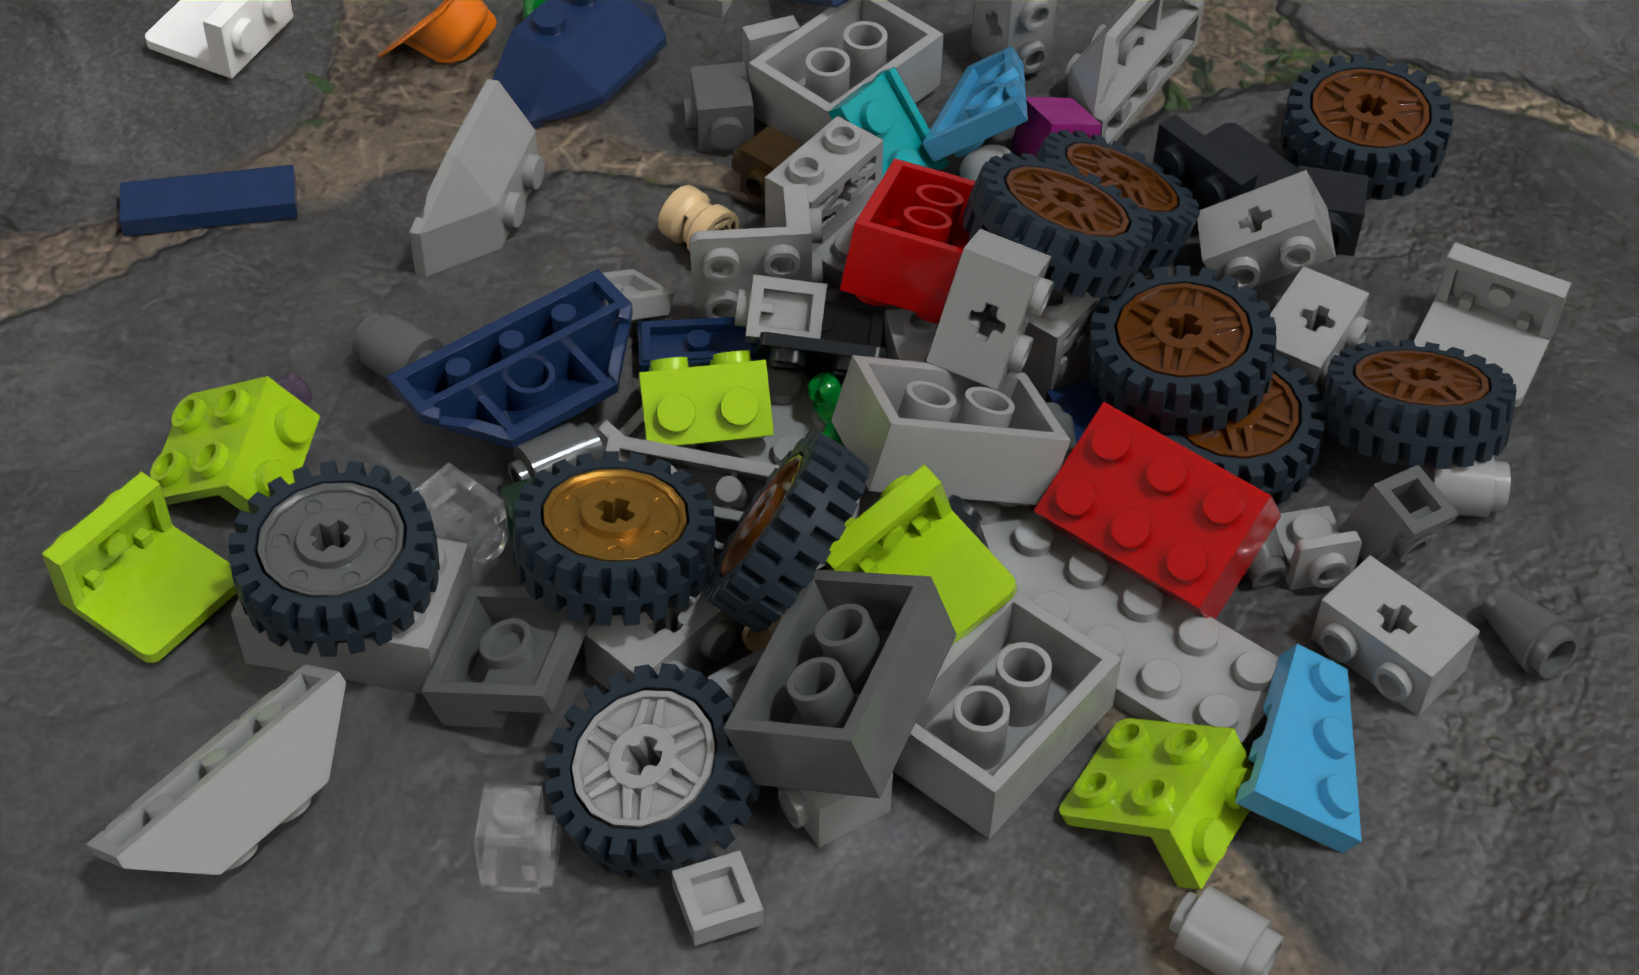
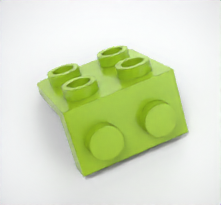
(706, 402)
(234, 442)
(921, 536)
(138, 572)
(1169, 786)

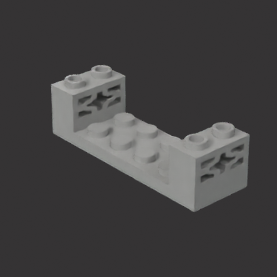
(841, 174)

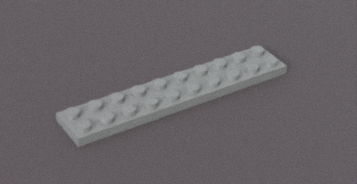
(1171, 657)

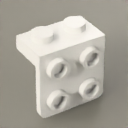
(218, 32)

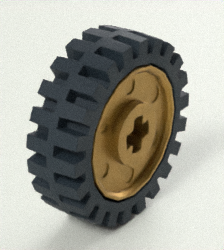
(613, 538)

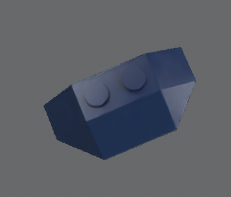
(576, 55)
(525, 367)

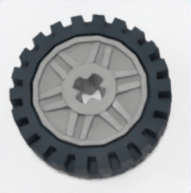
(649, 772)

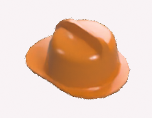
(449, 31)

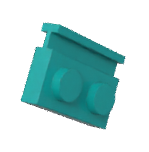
(891, 114)

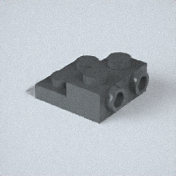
(502, 658)

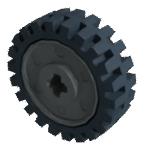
(334, 558)

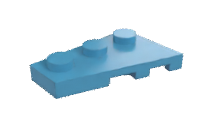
(981, 105)
(1307, 752)

